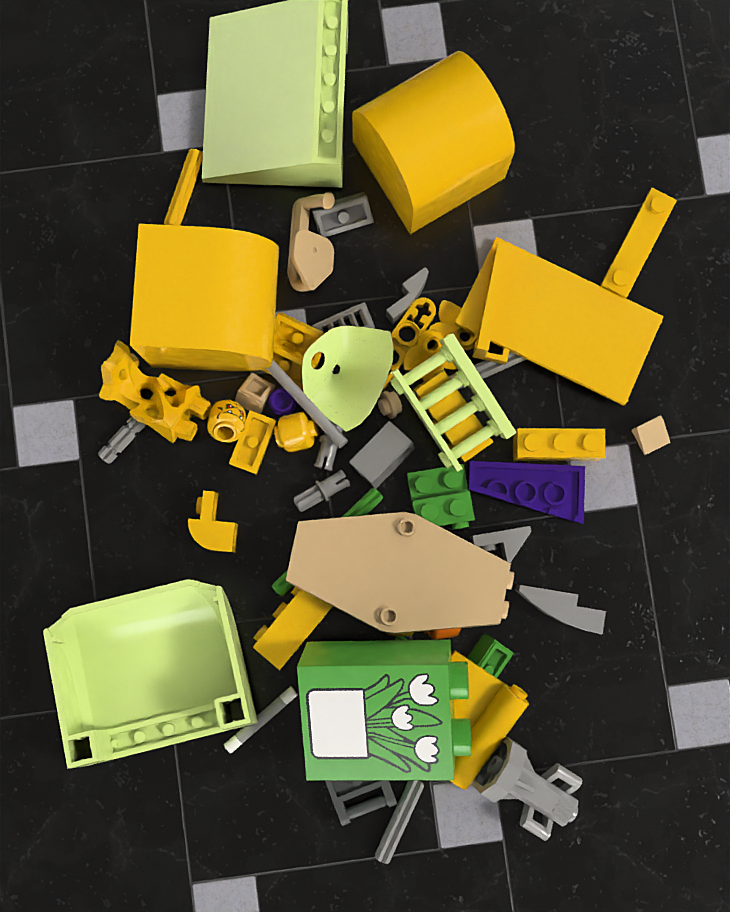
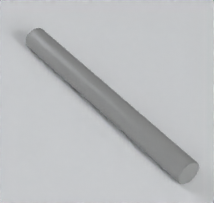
(310, 408)

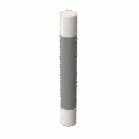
(263, 717)

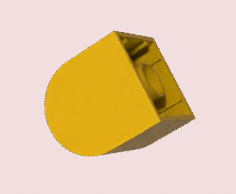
(435, 139)
(204, 298)

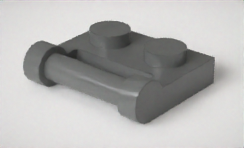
(346, 789)

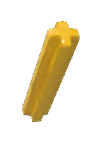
(184, 188)

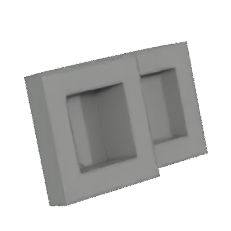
(412, 289)

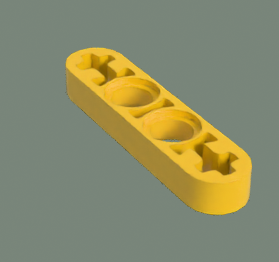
(401, 346)

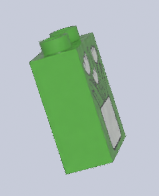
(382, 710)

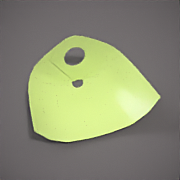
(364, 366)

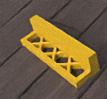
(491, 301)

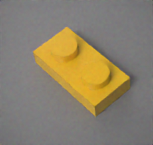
(253, 443)

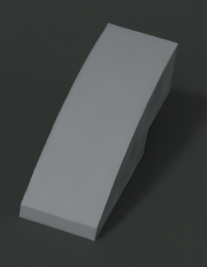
(563, 608)

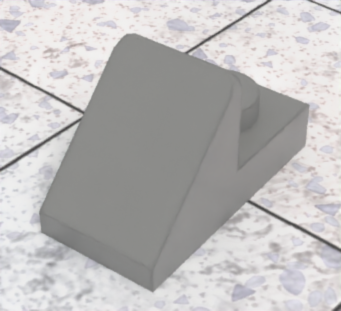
(509, 540)

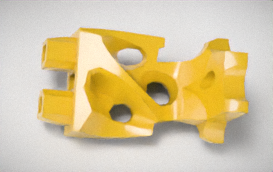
(161, 412)

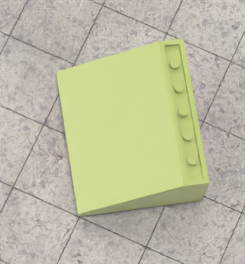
(276, 95)

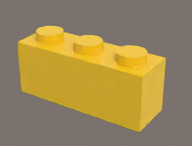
(448, 406)
(558, 444)
(290, 628)

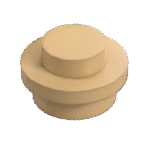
(389, 404)

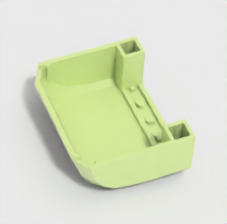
(147, 672)

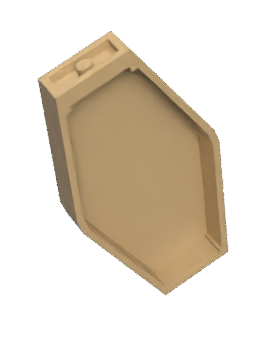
(399, 573)

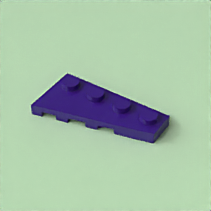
(540, 487)

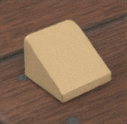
(254, 393)
(651, 435)

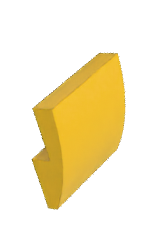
(290, 344)

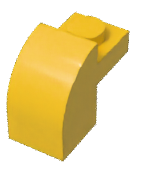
(211, 533)

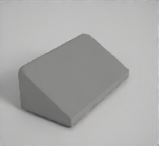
(344, 215)

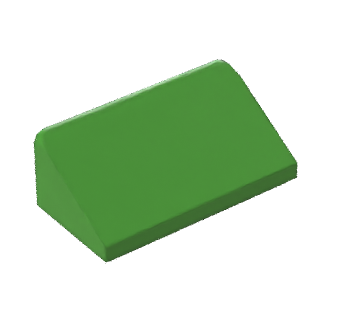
(490, 655)

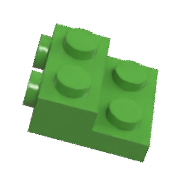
(441, 496)

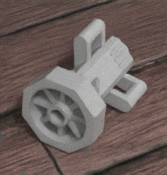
(511, 776)

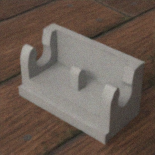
(382, 454)

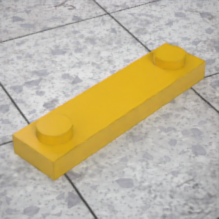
(638, 243)

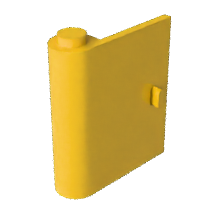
(492, 713)

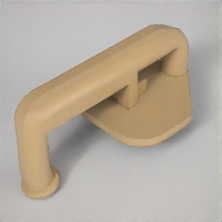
(309, 253)

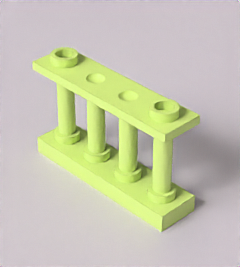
(465, 376)

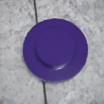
(282, 402)

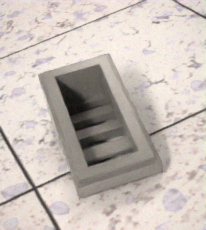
(350, 314)

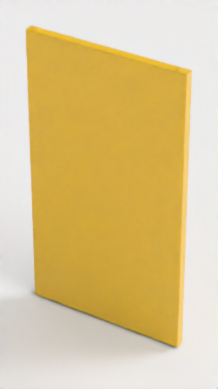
(564, 323)

